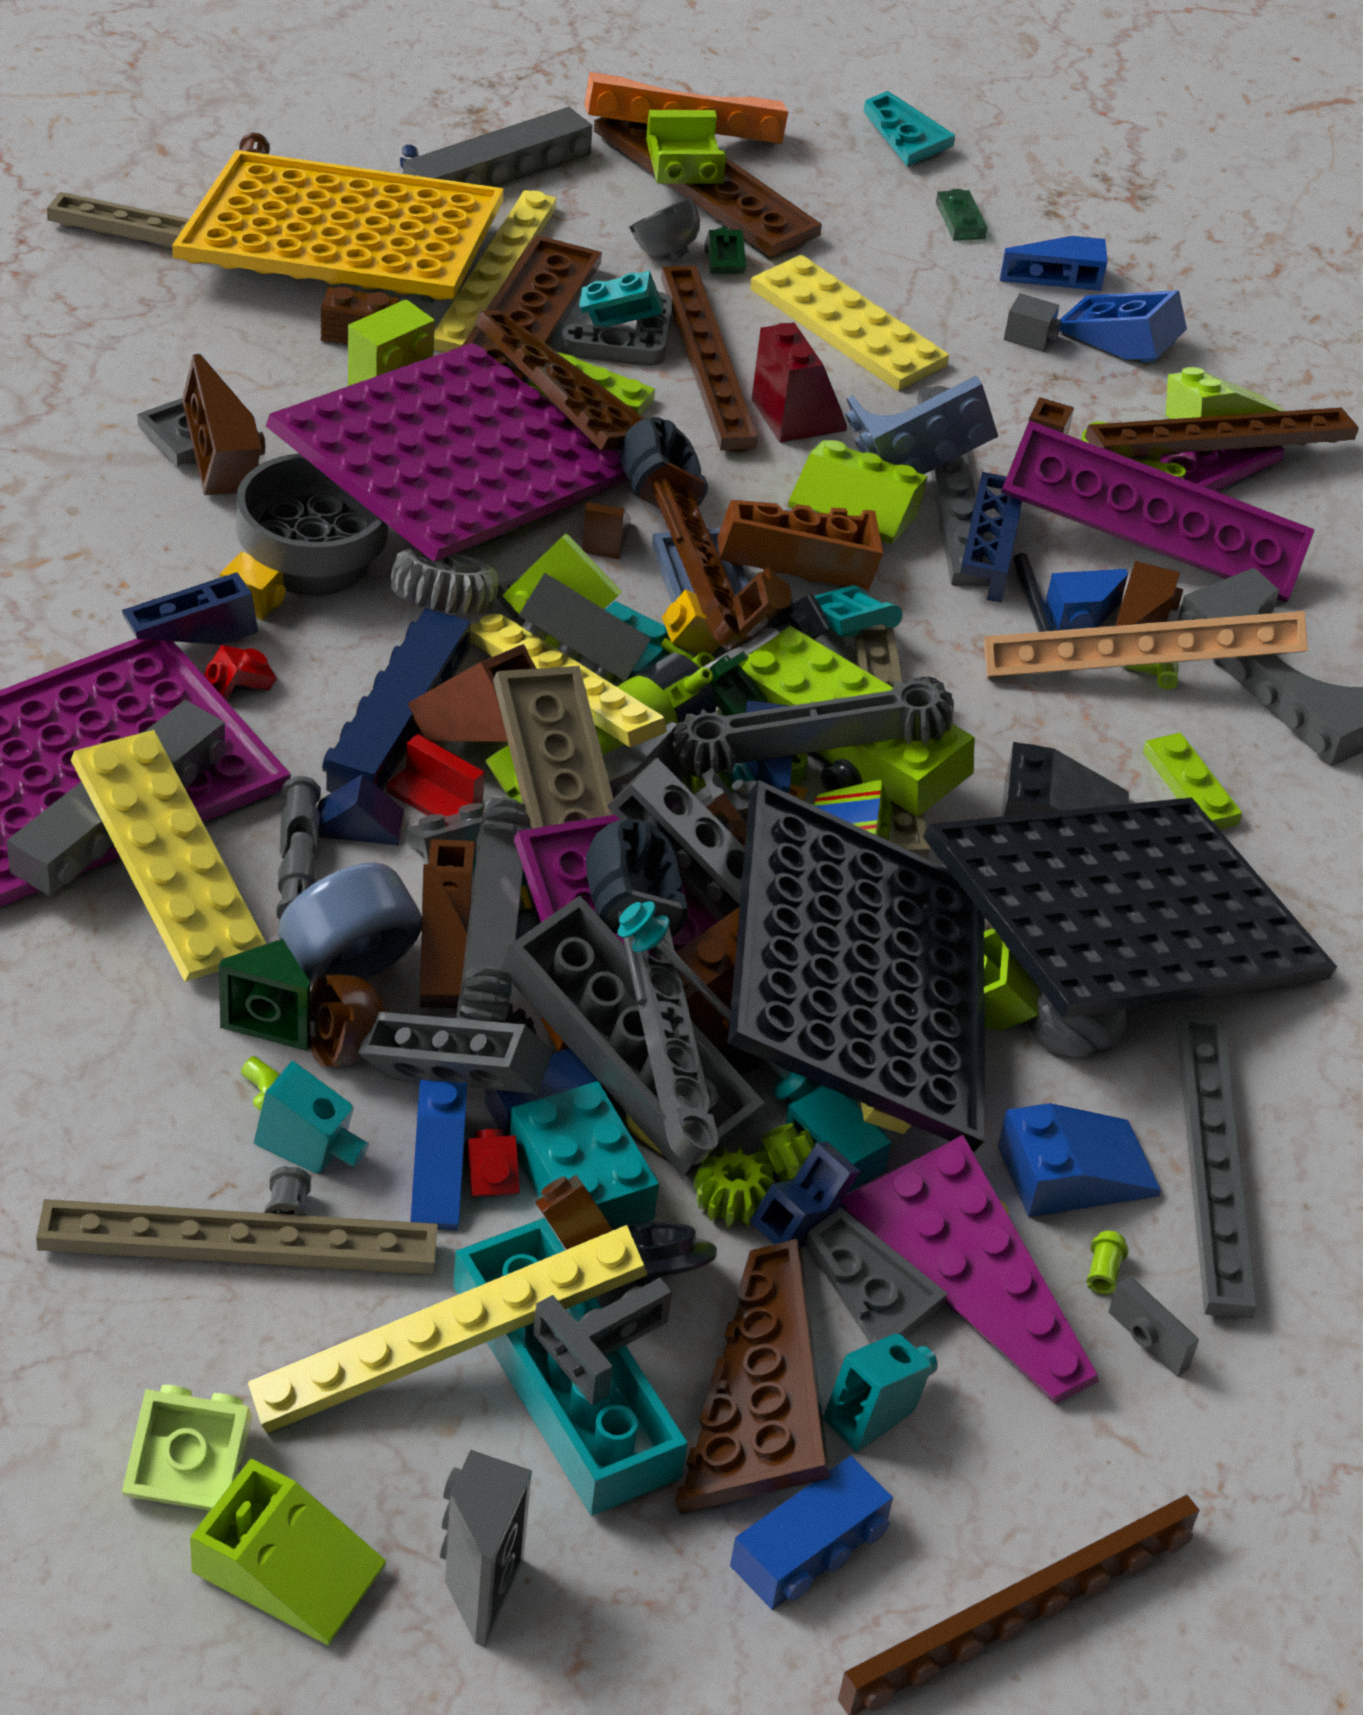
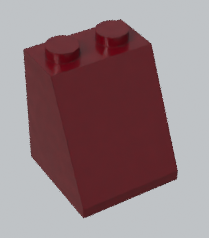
(793, 386)

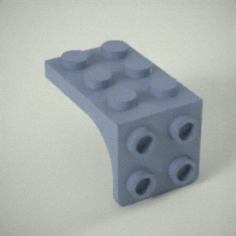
(928, 432)

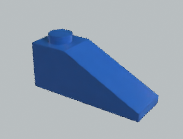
(1057, 262)
(439, 1153)

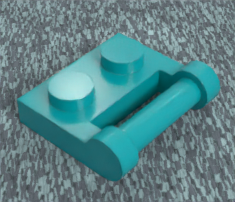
(854, 610)

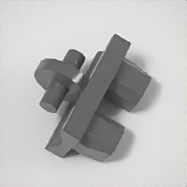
(734, 805)

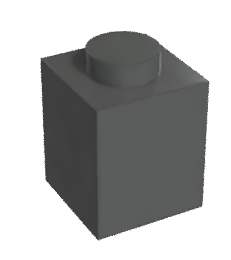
(1032, 322)

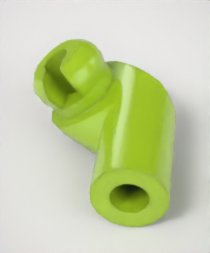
(260, 1075)

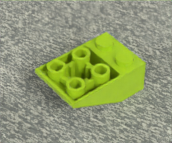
(284, 1553)

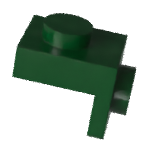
(733, 686)

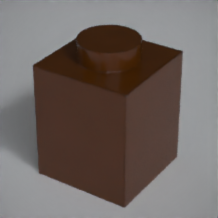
(572, 1212)

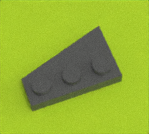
(873, 1279)

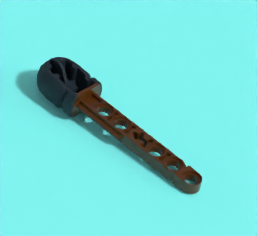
(669, 477)

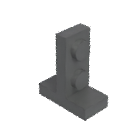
(583, 1345)

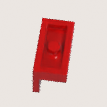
(436, 780)

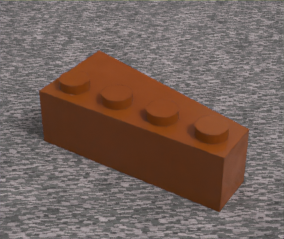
(802, 542)

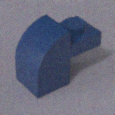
(802, 1203)

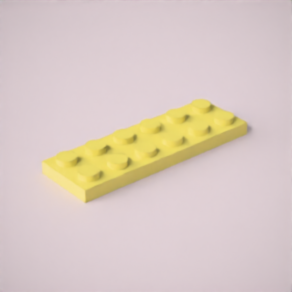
(849, 322)
(167, 852)

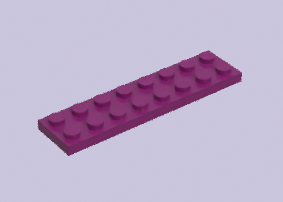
(1155, 509)

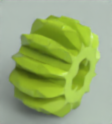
(732, 1185)

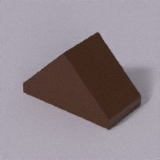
(605, 530)

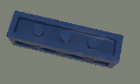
(1001, 527)

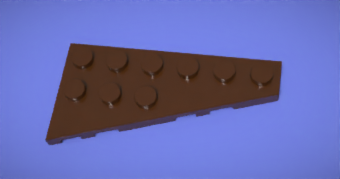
(577, 395)
(764, 1395)

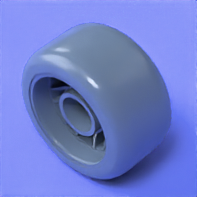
(351, 923)

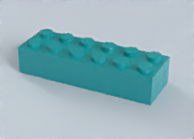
(605, 1448)

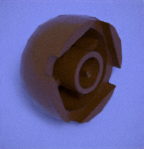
(343, 1016)

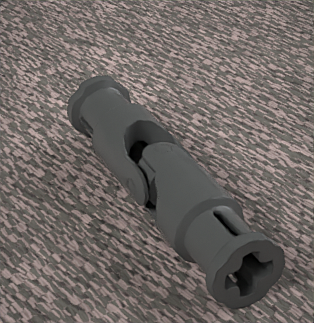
(298, 839)

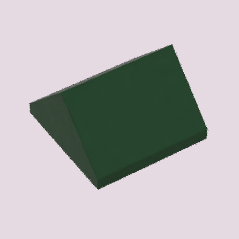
(266, 995)

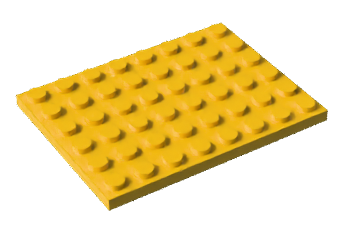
(340, 224)

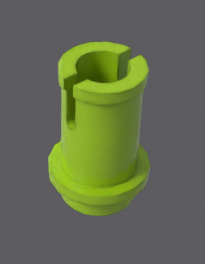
(1108, 1252)

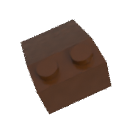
(220, 430)

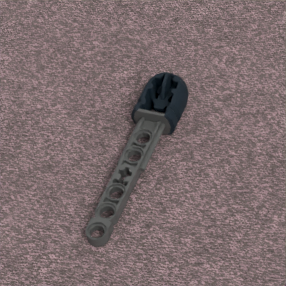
(637, 864)

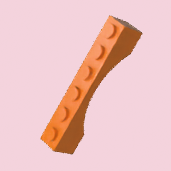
(736, 116)

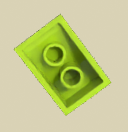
(1204, 395)

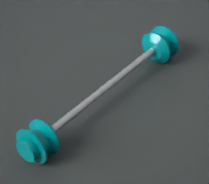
(649, 933)

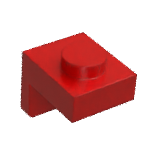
(239, 667)
(492, 1164)

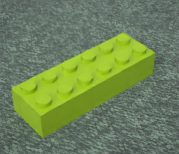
(802, 671)

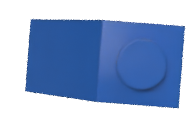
(1084, 597)

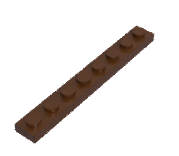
(709, 359)
(1223, 432)
(1009, 1610)

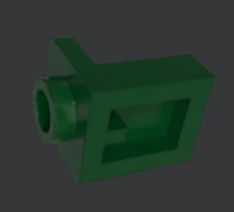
(725, 251)

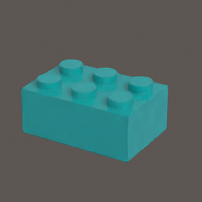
(586, 1138)

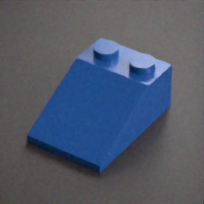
(1128, 323)
(1073, 1159)

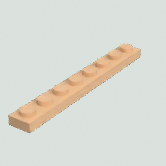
(1145, 644)

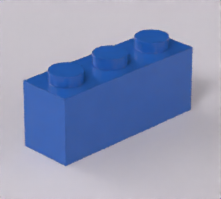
(811, 1533)

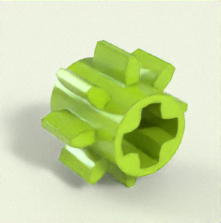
(785, 1150)

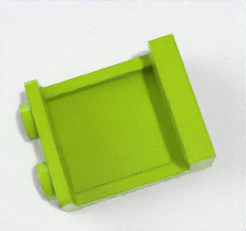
(684, 147)

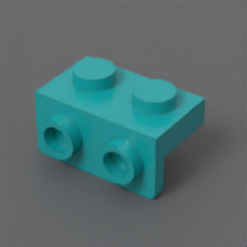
(621, 299)

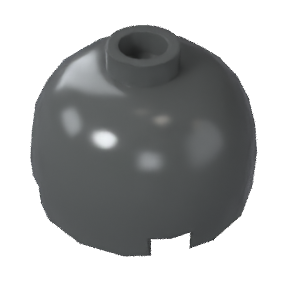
(668, 230)

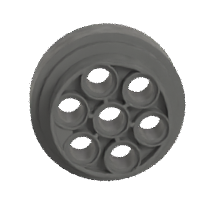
(306, 526)

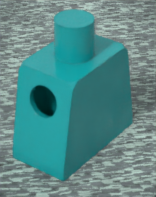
(307, 1122)
(878, 1389)

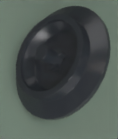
(669, 1249)

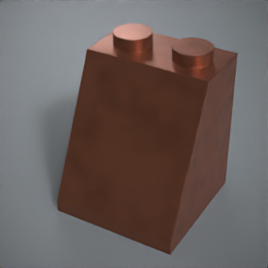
(468, 704)

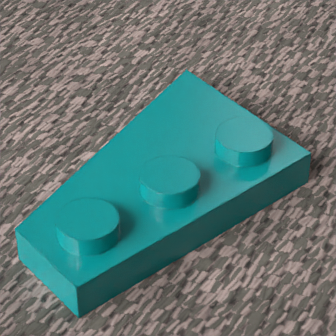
(906, 128)

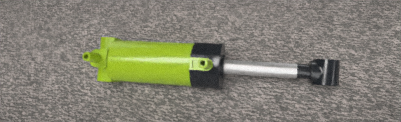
(678, 685)

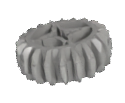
(448, 585)

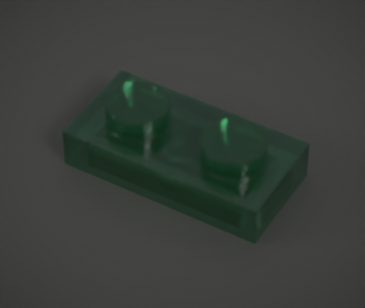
(961, 215)

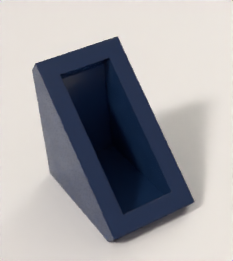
(360, 814)

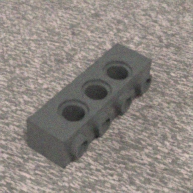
(705, 851)
(457, 1051)

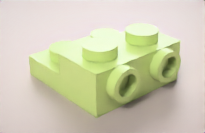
(186, 1447)

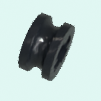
(840, 775)

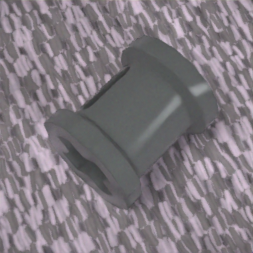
(289, 1191)

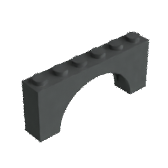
(1317, 712)

